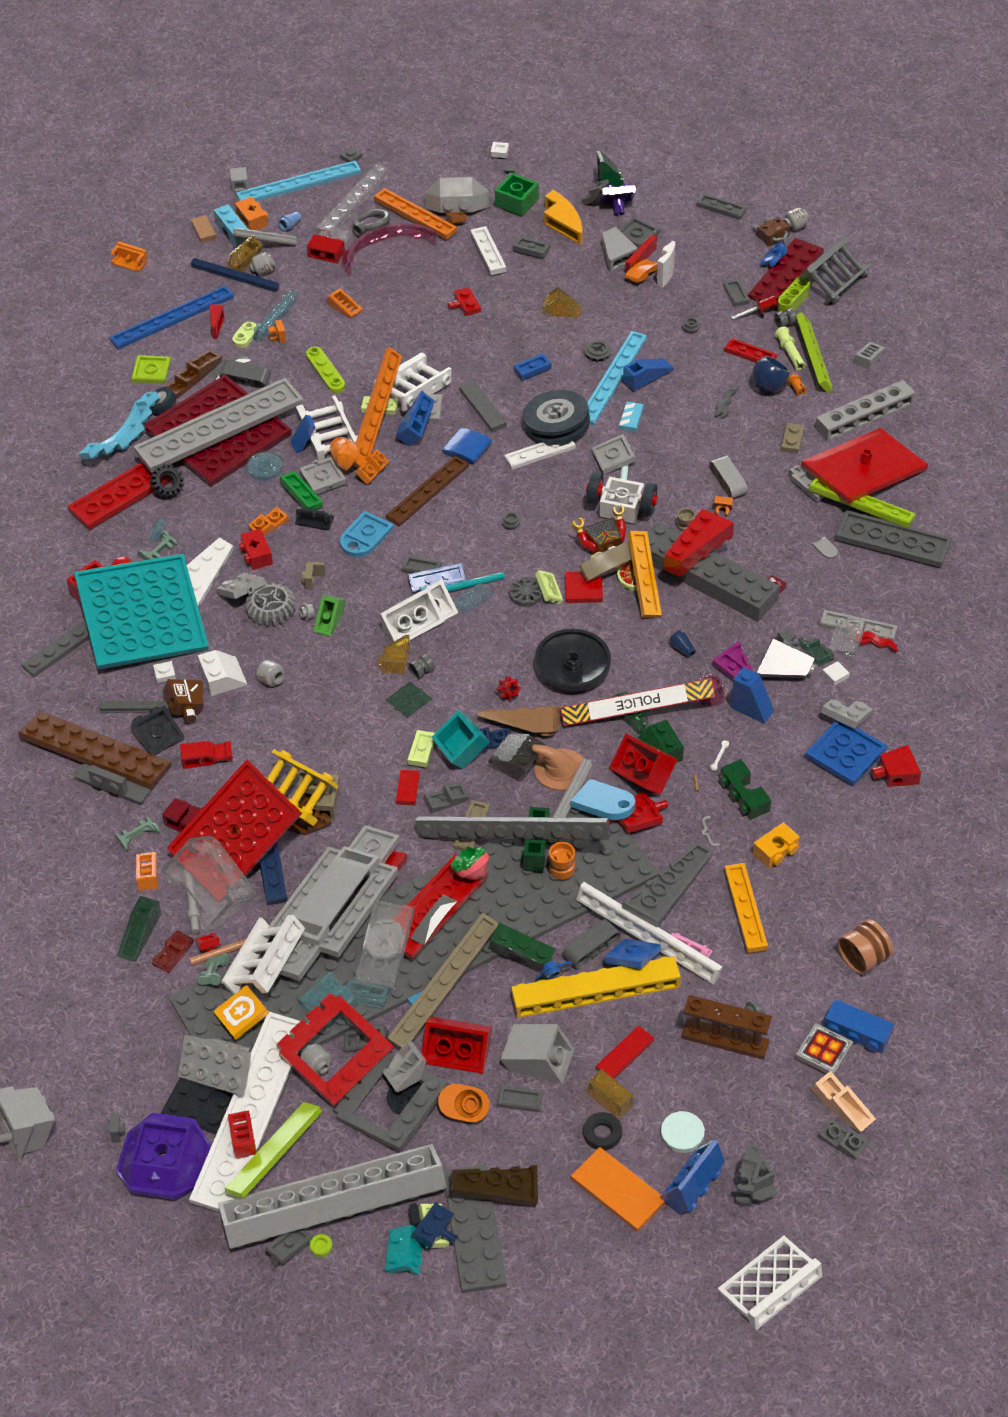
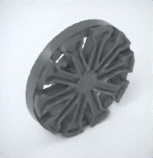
(525, 591)

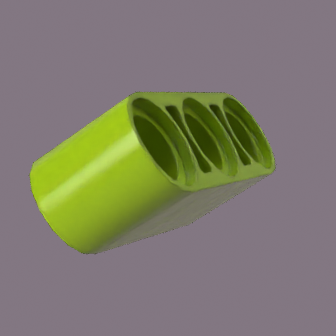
(794, 295)

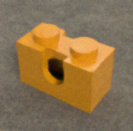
(766, 847)

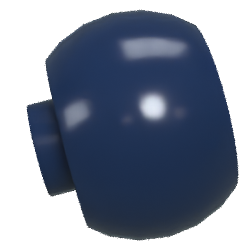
(770, 374)

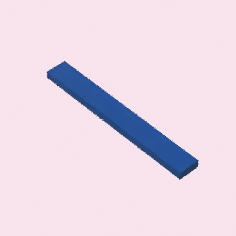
(171, 317)

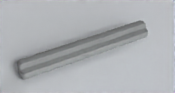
(265, 236)

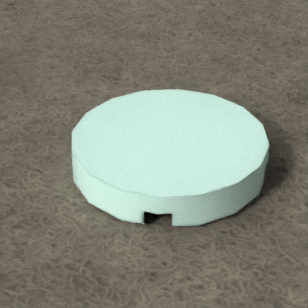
(682, 1132)

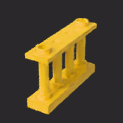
(325, 779)

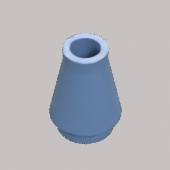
(288, 221)

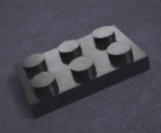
(198, 1102)

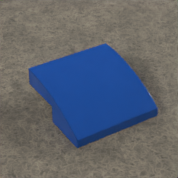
(467, 445)

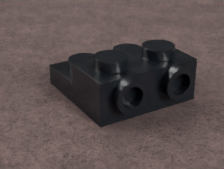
(156, 730)

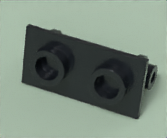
(316, 519)

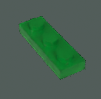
(301, 491)

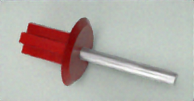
(761, 306)

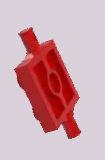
(645, 814)

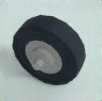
(165, 401)

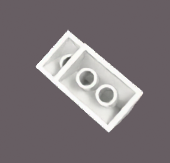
(418, 612)

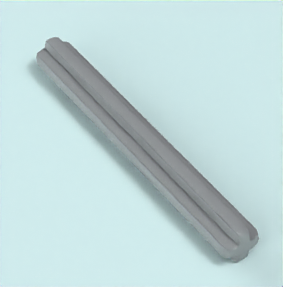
(573, 788)

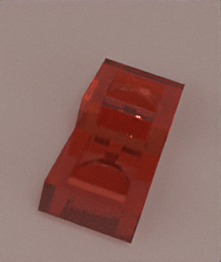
(175, 948)

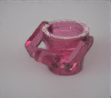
(718, 689)

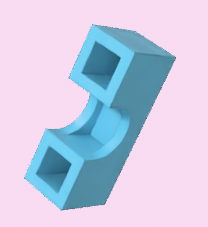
(227, 221)

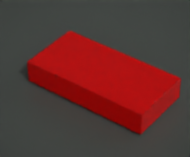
(408, 787)

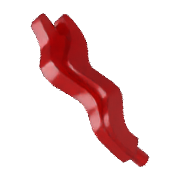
(871, 638)

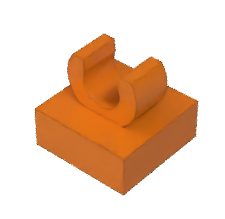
(278, 332)
(723, 502)

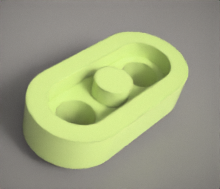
(244, 335)

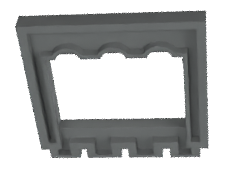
(409, 1119)

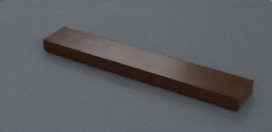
(427, 491)

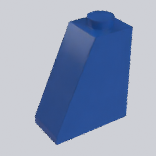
(751, 696)

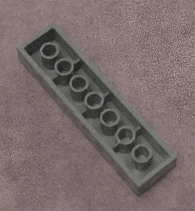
(718, 577)

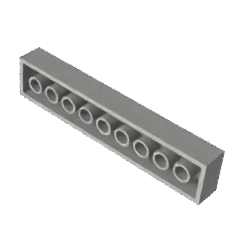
(332, 1196)

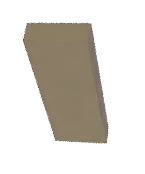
(475, 809)

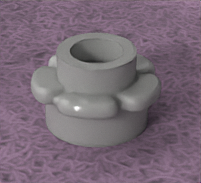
(306, 611)

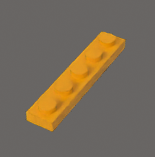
(644, 574)
(746, 908)

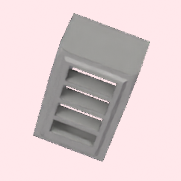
(868, 355)

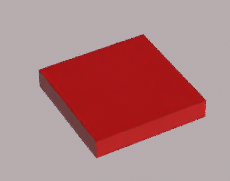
(580, 590)

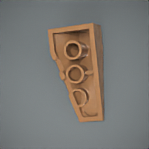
(538, 719)

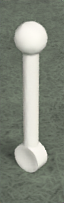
(725, 744)

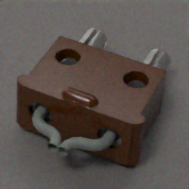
(772, 230)

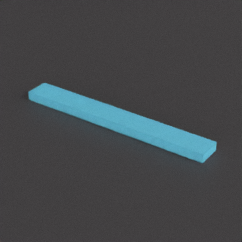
(300, 182)
(614, 375)

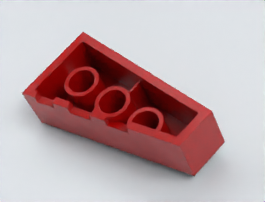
(697, 541)

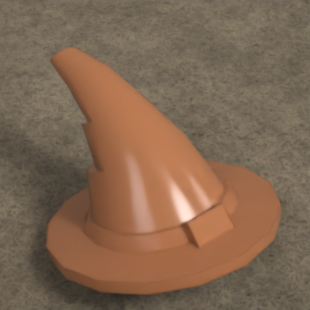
(556, 766)

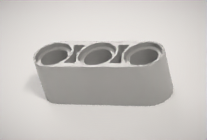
(728, 476)

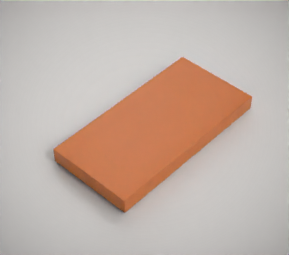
(618, 1189)

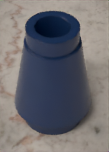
(682, 644)

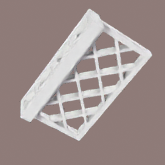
(786, 1290)

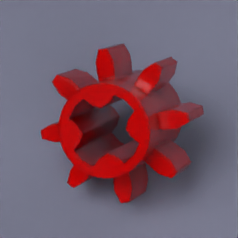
(503, 688)

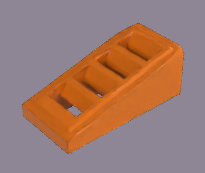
(338, 305)
(148, 881)

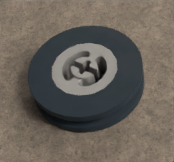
(556, 417)

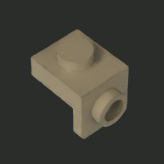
(312, 569)

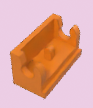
(129, 257)

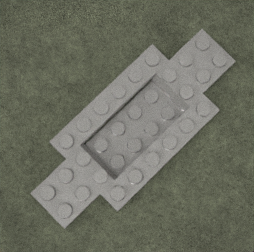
(329, 888)

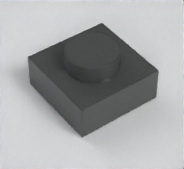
(351, 155)
(117, 1127)

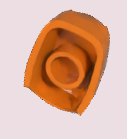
(343, 452)

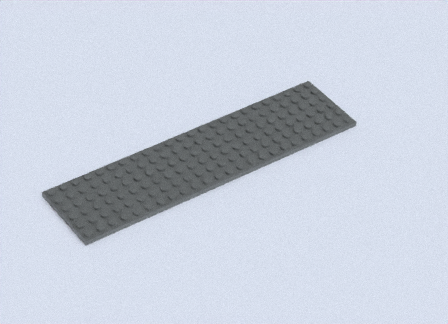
(510, 895)

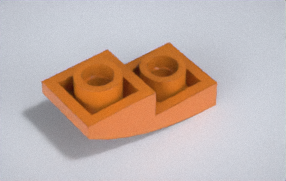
(641, 270)
(372, 466)
(269, 522)

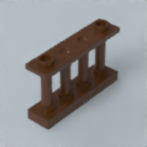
(722, 1037)

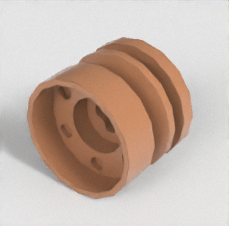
(865, 946)

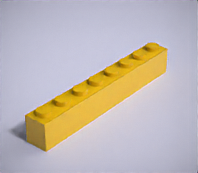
(595, 987)

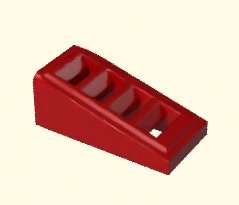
(216, 317)
(246, 1146)

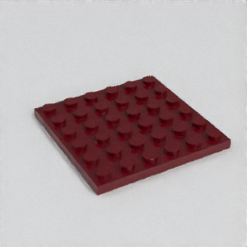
(231, 453)

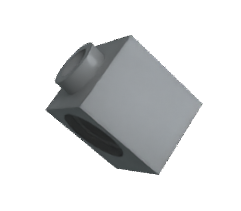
(239, 179)

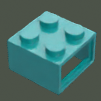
(460, 739)

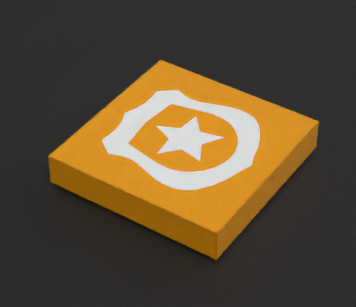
(241, 1012)

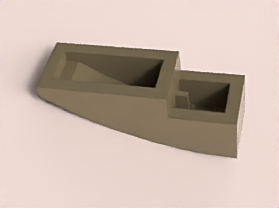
(607, 562)

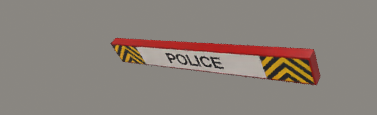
(637, 702)

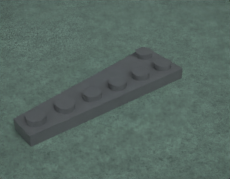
(662, 892)

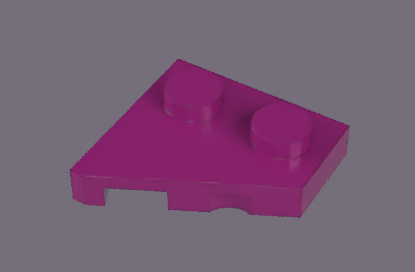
(732, 661)

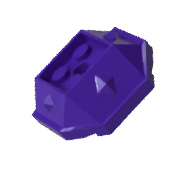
(164, 1175)

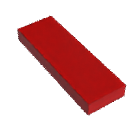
(642, 252)
(747, 351)
(625, 1052)

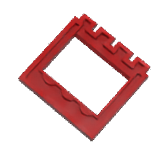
(354, 1069)

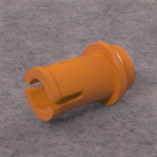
(795, 382)

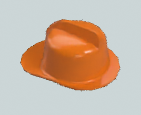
(464, 1102)

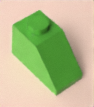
(329, 614)

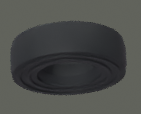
(607, 1119)

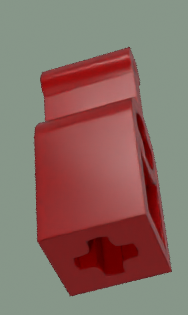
(204, 753)

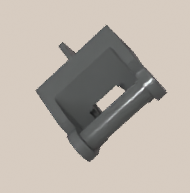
(755, 1178)

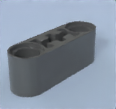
(246, 373)
(591, 943)

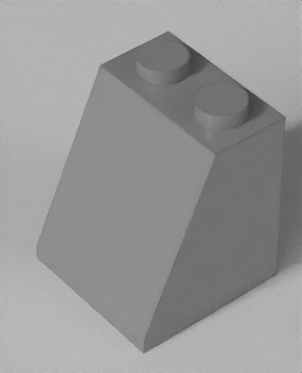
(538, 1051)

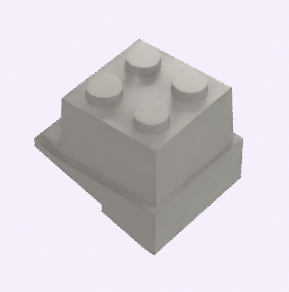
(24, 1120)

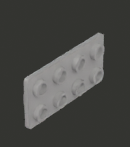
(215, 1063)

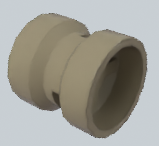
(684, 518)

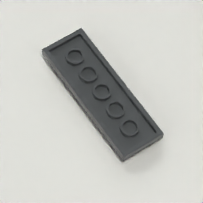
(893, 538)
(477, 1241)

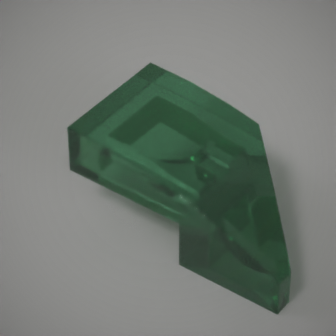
(817, 650)
(637, 720)

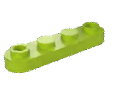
(325, 370)

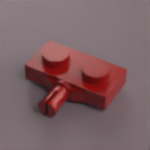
(465, 301)

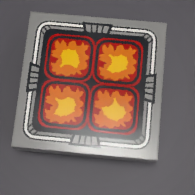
(824, 1049)

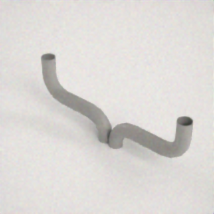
(705, 829)

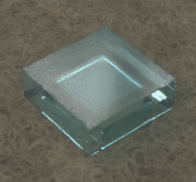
(157, 529)

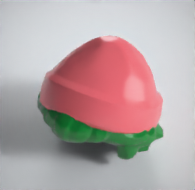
(471, 863)

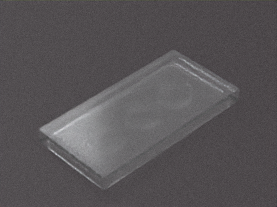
(385, 944)

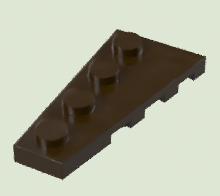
(504, 1185)

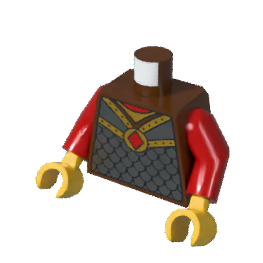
(603, 534)

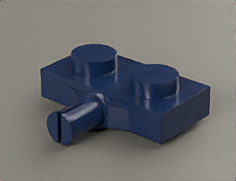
(434, 1226)

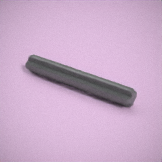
(131, 706)

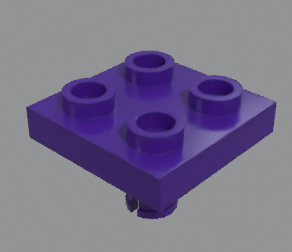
(618, 196)

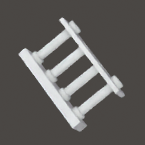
(412, 369)
(316, 438)
(272, 961)

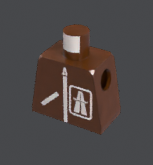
(184, 697)

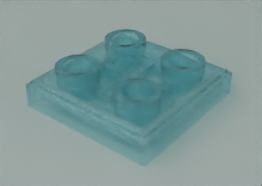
(318, 992)

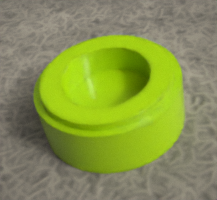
(321, 1245)

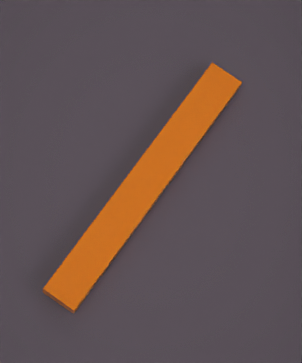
(377, 405)

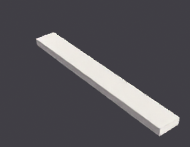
(646, 932)

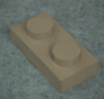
(792, 438)

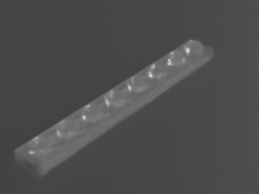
(352, 200)

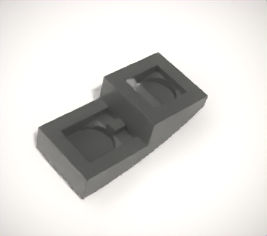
(594, 192)
(450, 796)

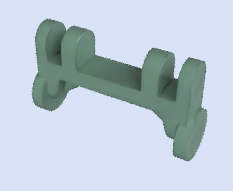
(167, 542)
(144, 827)
(212, 963)

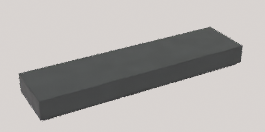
(483, 406)

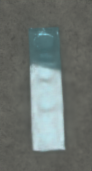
(277, 311)

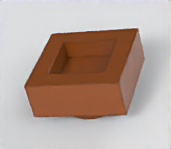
(456, 217)

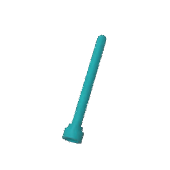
(472, 582)

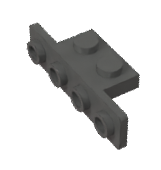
(112, 783)

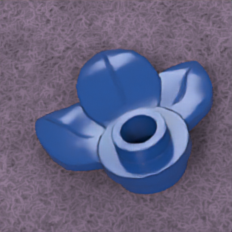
(774, 254)
(552, 970)

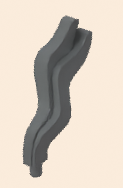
(722, 405)

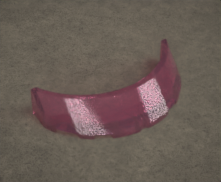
(383, 233)

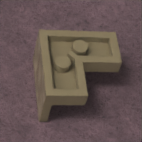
(330, 796)

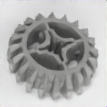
(272, 608)

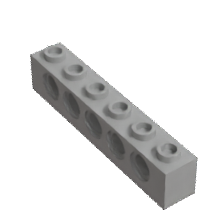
(865, 410)

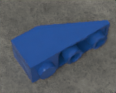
(644, 371)

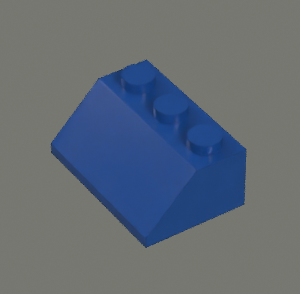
(694, 1178)

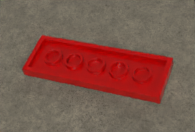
(114, 496)
(445, 883)

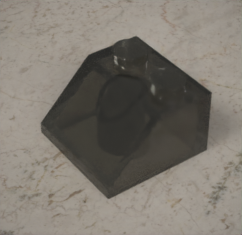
(516, 755)

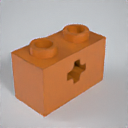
(251, 214)

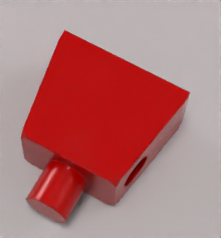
(898, 768)

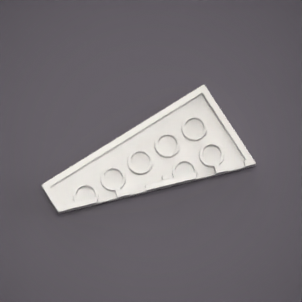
(207, 567)

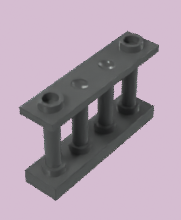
(831, 255)

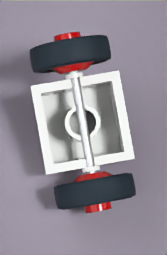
(621, 492)

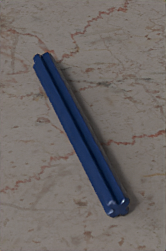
(235, 274)

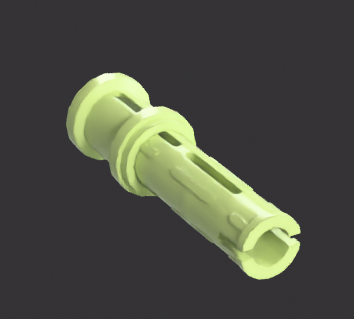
(787, 343)

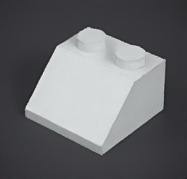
(221, 672)

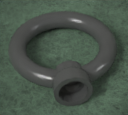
(360, 227)

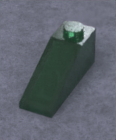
(139, 928)

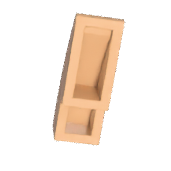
(843, 1102)

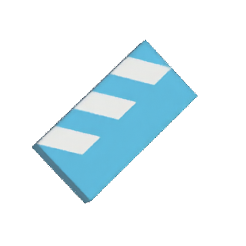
(631, 416)

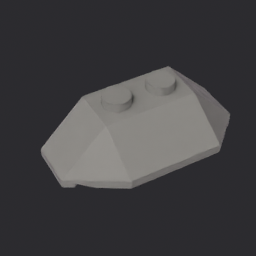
(456, 195)

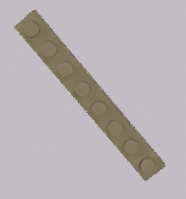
(443, 981)

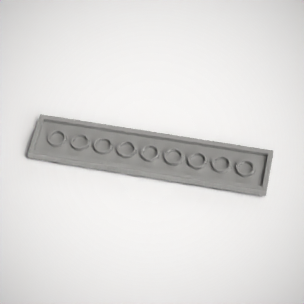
(218, 424)

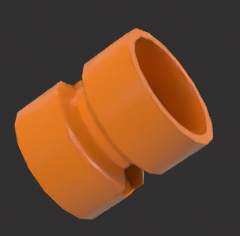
(562, 860)

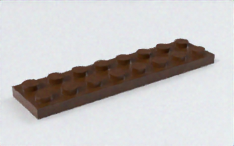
(95, 749)

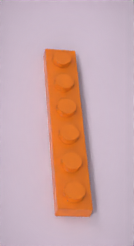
(415, 213)

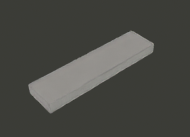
(882, 630)

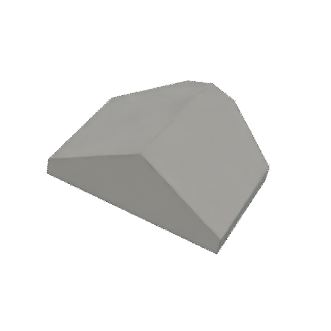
(405, 1067)

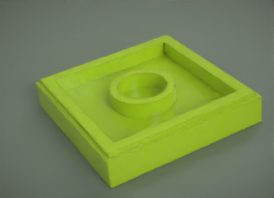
(151, 369)

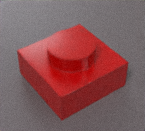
(207, 942)

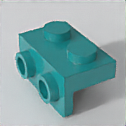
(403, 1251)

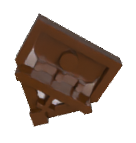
(304, 828)

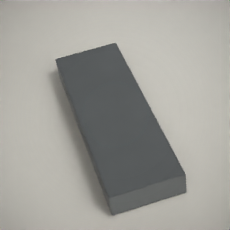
(721, 206)

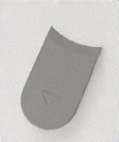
(826, 548)

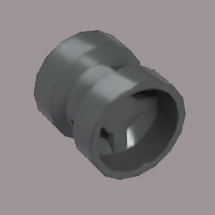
(785, 318)
(421, 666)

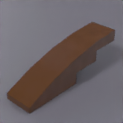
(194, 372)

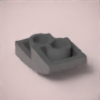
(845, 1141)

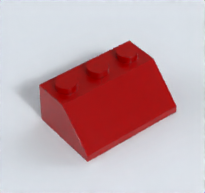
(456, 1044)

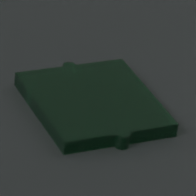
(408, 699)

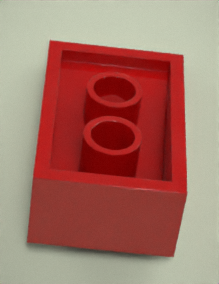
(643, 764)

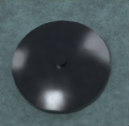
(572, 659)

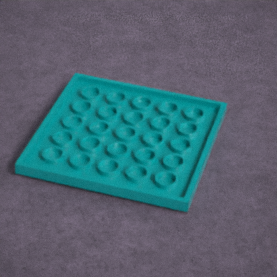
(140, 611)

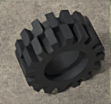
(173, 474)

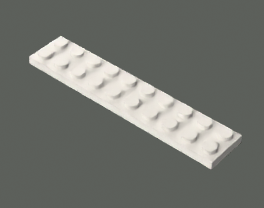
(263, 1089)

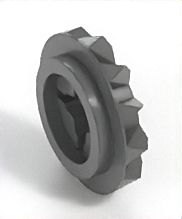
(597, 345)

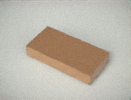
(203, 228)

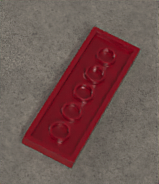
(786, 270)

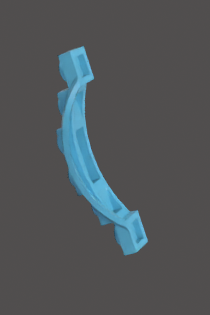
(129, 431)

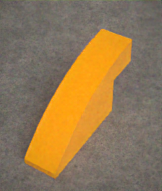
(562, 217)

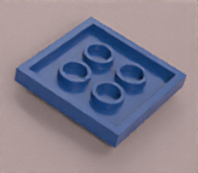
(846, 752)

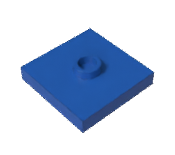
(632, 953)

